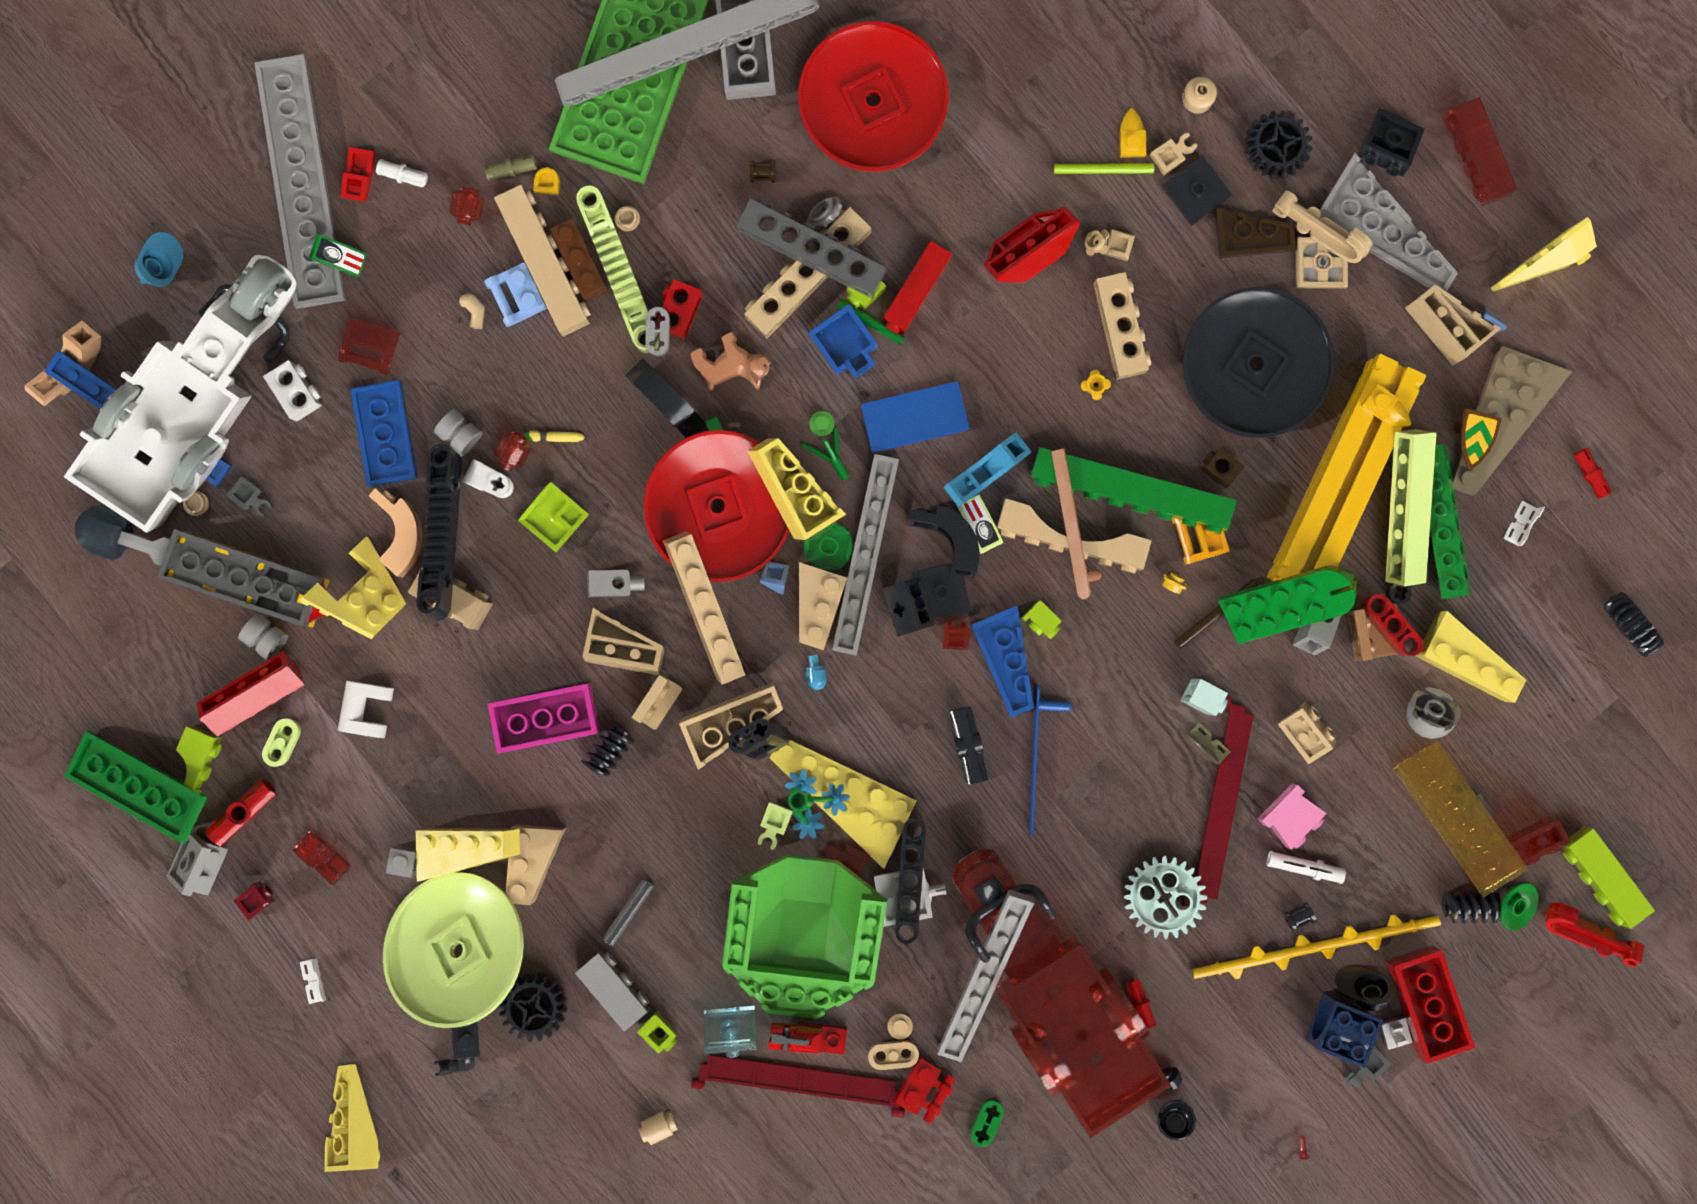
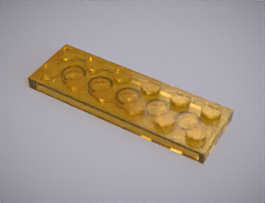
(1460, 819)

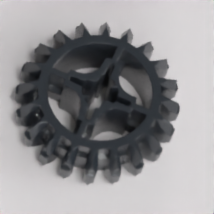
(1276, 124)
(1633, 624)
(544, 1010)

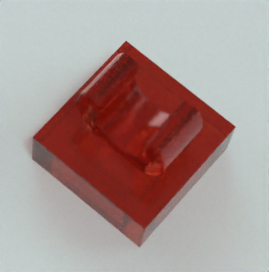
(956, 637)

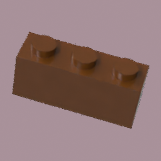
(579, 260)

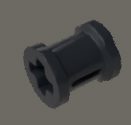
(1300, 917)

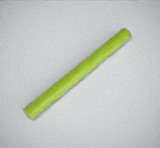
(1104, 168)

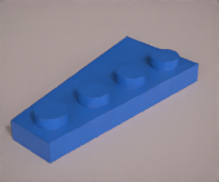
(1004, 653)

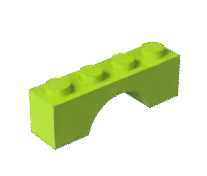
(198, 750)

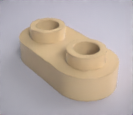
(893, 1056)

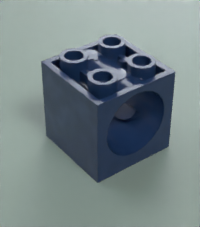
(1344, 1030)

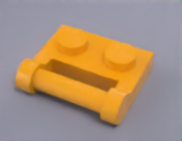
(1210, 543)

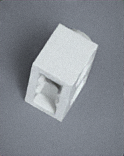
(288, 394)

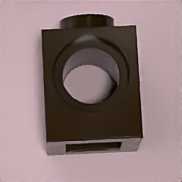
(1233, 467)

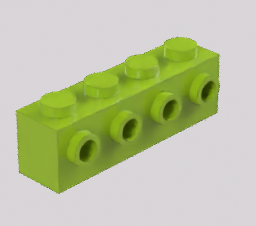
(1607, 878)

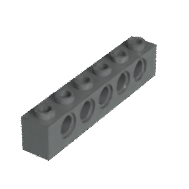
(759, 210)

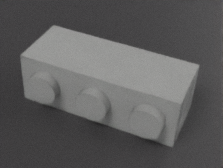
(613, 989)

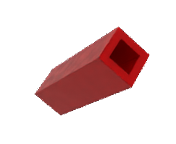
(917, 288)

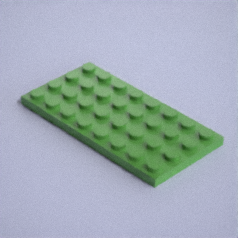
(626, 124)

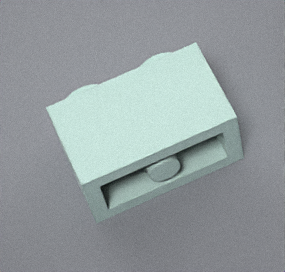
(1205, 697)

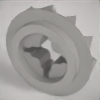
(824, 212)

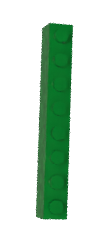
(1139, 491)

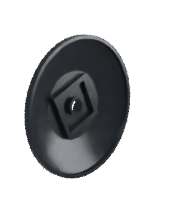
(1293, 355)

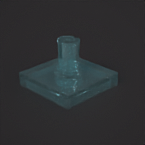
(730, 1030)

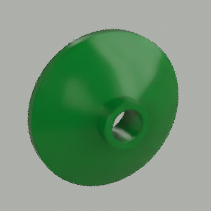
(1518, 906)

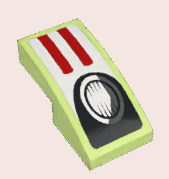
(978, 517)

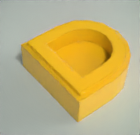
(547, 182)

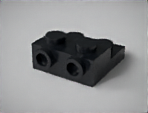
(1391, 143)

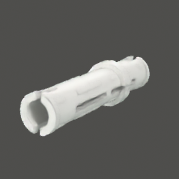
(1334, 873)

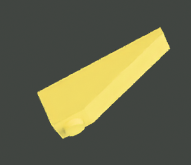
(1560, 253)
(353, 1136)

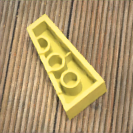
(456, 849)

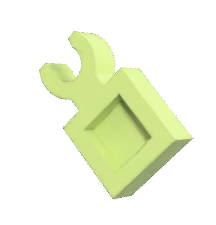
(775, 821)

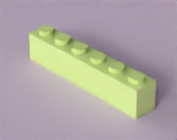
(1410, 507)

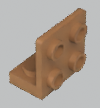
(1365, 638)

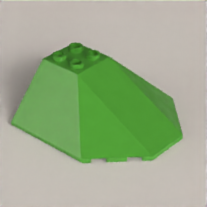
(803, 935)

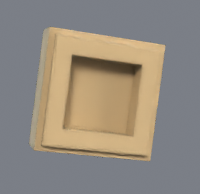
(1119, 244)

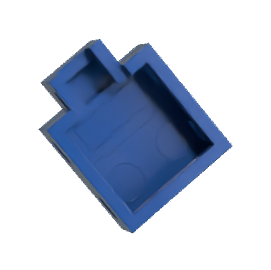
(845, 342)

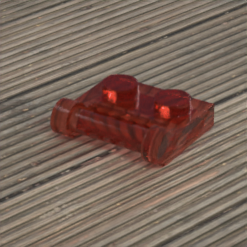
(372, 338)

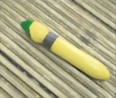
(536, 436)

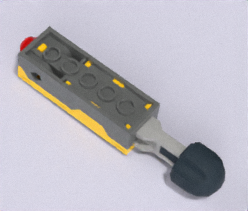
(206, 566)

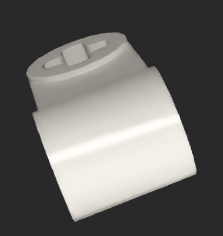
(485, 478)

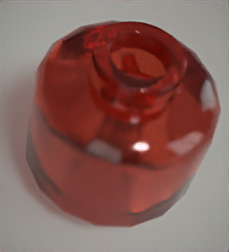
(466, 205)
(512, 451)

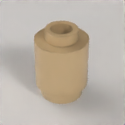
(657, 1127)

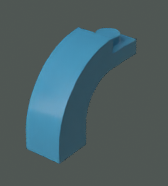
(987, 469)

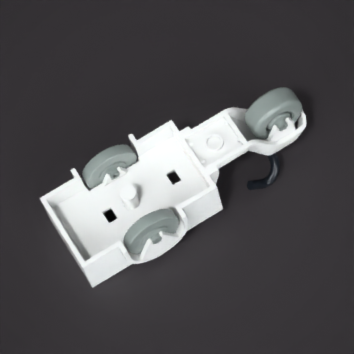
(180, 433)

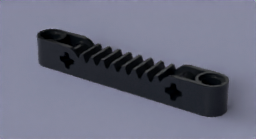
(437, 574)

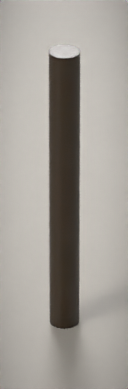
(1207, 621)

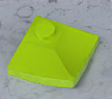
(553, 517)

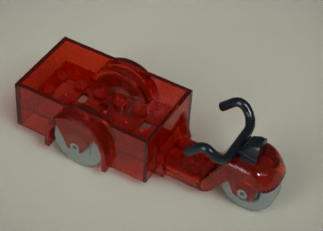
(1073, 1024)

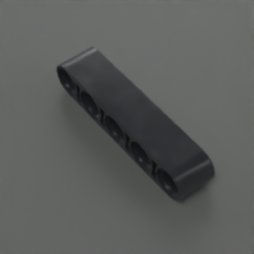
(910, 893)

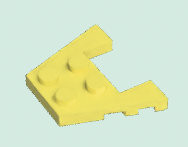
(369, 602)

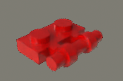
(918, 1086)

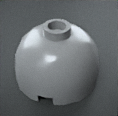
(1432, 713)

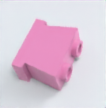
(1292, 817)

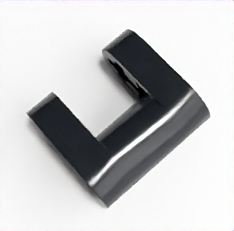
(761, 733)

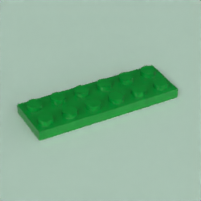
(135, 786)

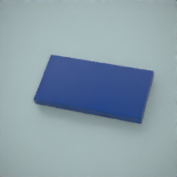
(915, 417)
(384, 433)

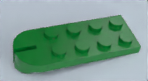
(1289, 603)

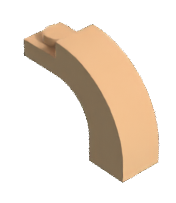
(78, 343)
(408, 533)

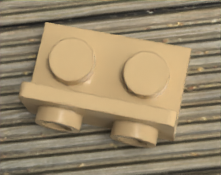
(657, 702)
(1308, 732)

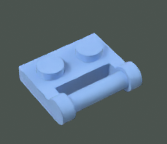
(523, 290)

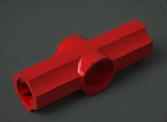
(230, 822)

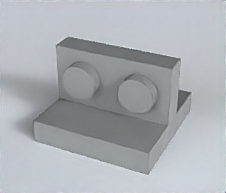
(196, 865)

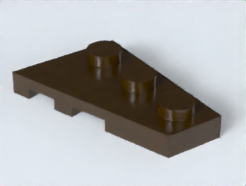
(1249, 235)

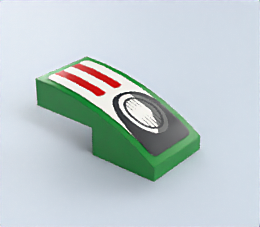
(337, 255)

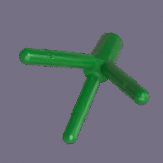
(834, 455)

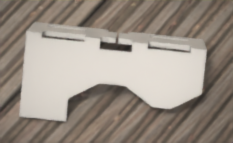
(1523, 519)
(315, 986)

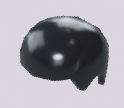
(1176, 1120)

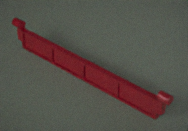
(1223, 802)
(799, 1080)

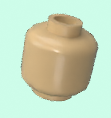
(1199, 95)

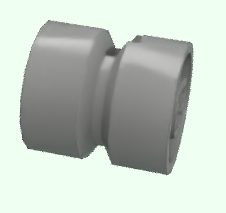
(461, 435)
(260, 634)

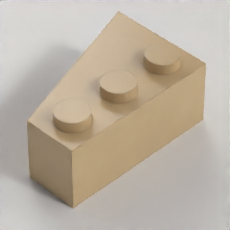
(818, 604)
(620, 647)

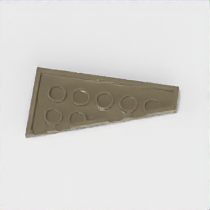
(1517, 393)

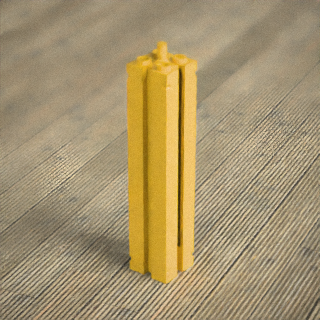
(1345, 473)

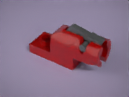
(808, 1038)

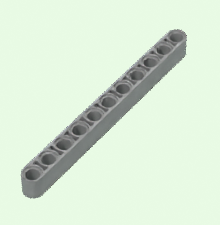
(678, 47)

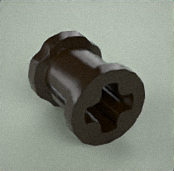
(763, 171)

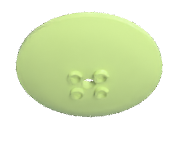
(421, 945)

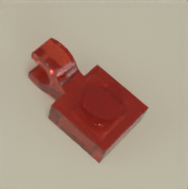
(851, 857)

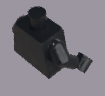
(463, 1048)

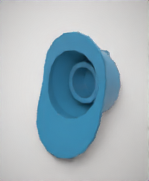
(159, 260)

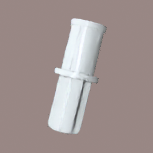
(401, 173)

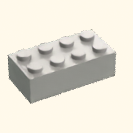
(747, 63)

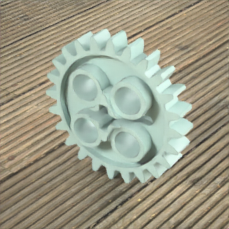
(1145, 908)

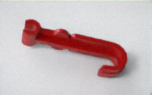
(1565, 922)

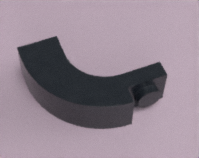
(665, 398)
(956, 531)

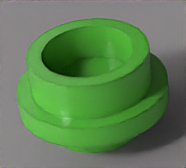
(821, 423)

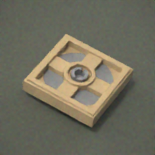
(1319, 266)

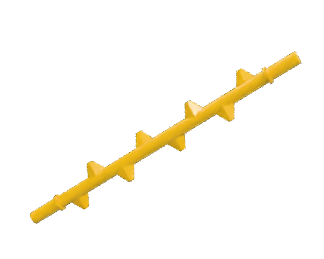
(1327, 947)

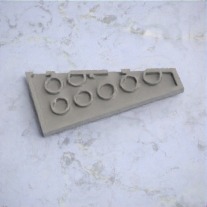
(1363, 204)

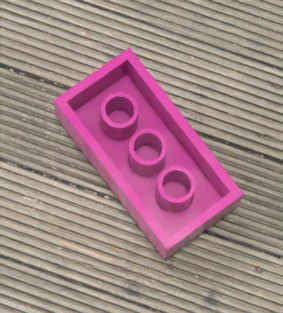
(544, 718)

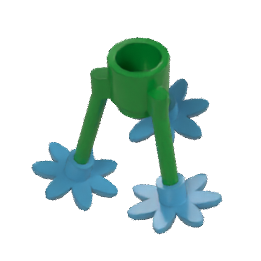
(801, 800)

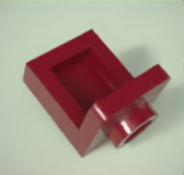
(255, 900)

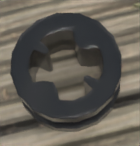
(1406, 595)

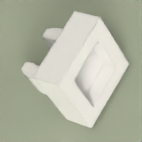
(1396, 1033)

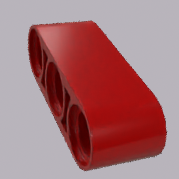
(1402, 631)

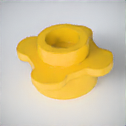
(1096, 377)
(1174, 582)

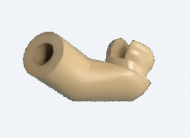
(476, 309)

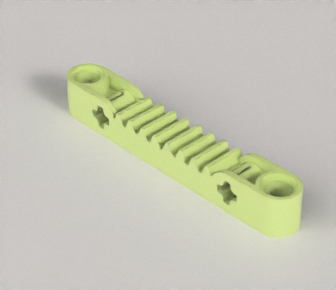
(615, 265)

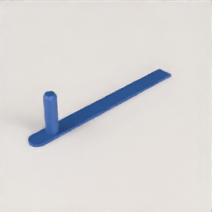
(1040, 705)

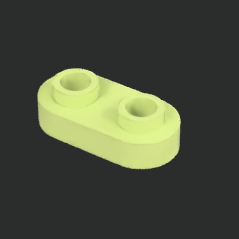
(280, 740)

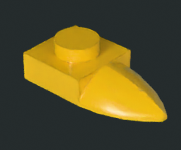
(1132, 136)
(1386, 407)

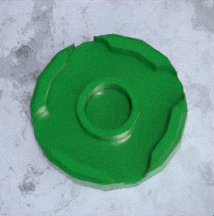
(829, 548)

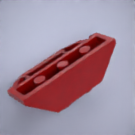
(1031, 245)

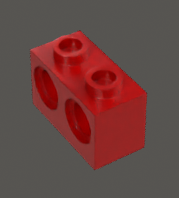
(685, 311)

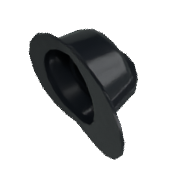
(1366, 986)

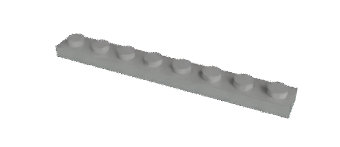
(865, 554)
(985, 975)

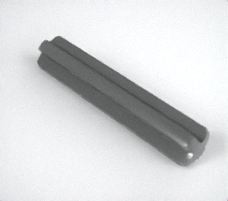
(628, 912)

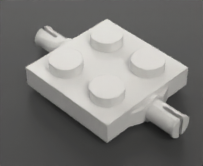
(887, 886)

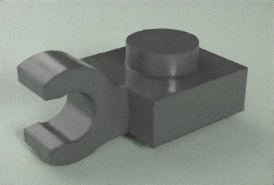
(1375, 1067)

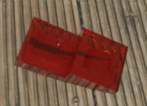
(322, 858)

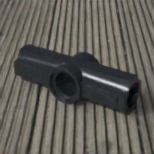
(969, 745)

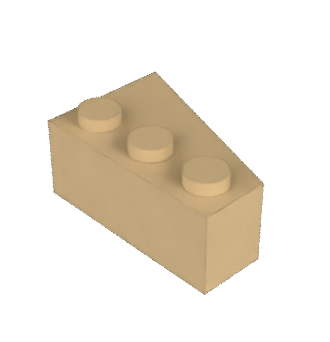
(1449, 324)
(465, 606)
(530, 867)

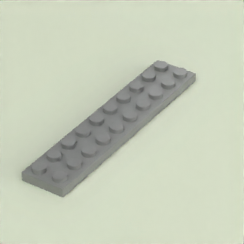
(298, 176)

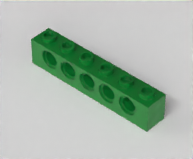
(1446, 530)

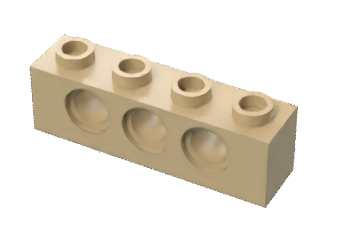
(1123, 365)

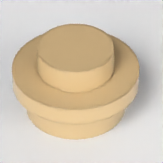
(627, 218)
(196, 504)
(900, 1026)

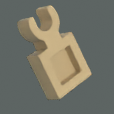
(1171, 154)

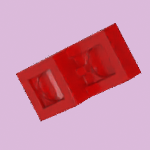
(359, 174)

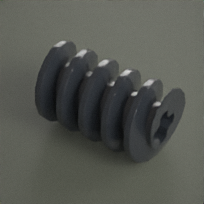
(609, 750)
(1471, 905)

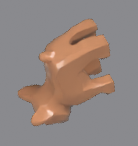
(731, 364)

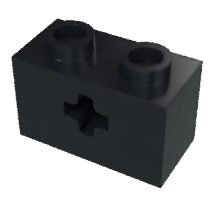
(908, 606)

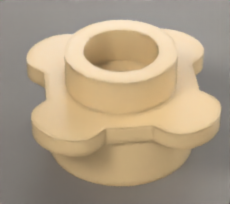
(1096, 237)

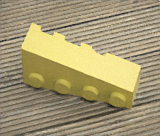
(793, 490)
(1465, 656)

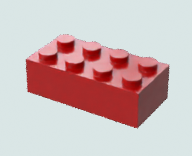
(1430, 1004)

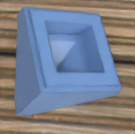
(1491, 318)
(775, 576)

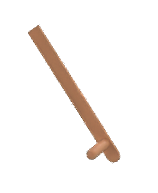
(1080, 572)

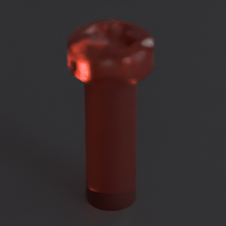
(1303, 1150)

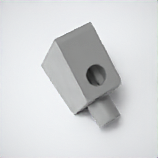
(600, 583)
(1316, 636)

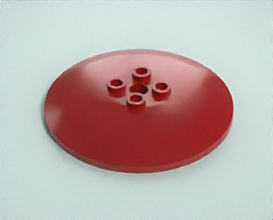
(865, 62)
(680, 495)

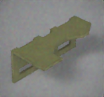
(1212, 746)

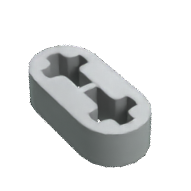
(651, 331)

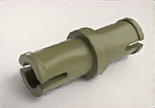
(510, 167)

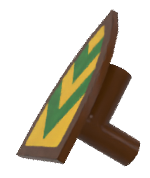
(1477, 435)

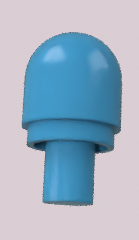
(815, 673)

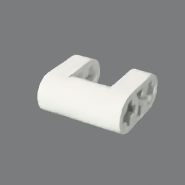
(354, 705)

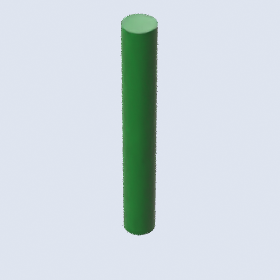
(874, 323)

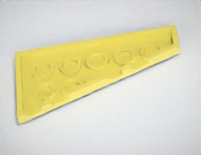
(873, 811)

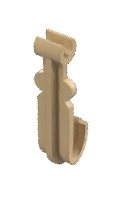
(1346, 245)

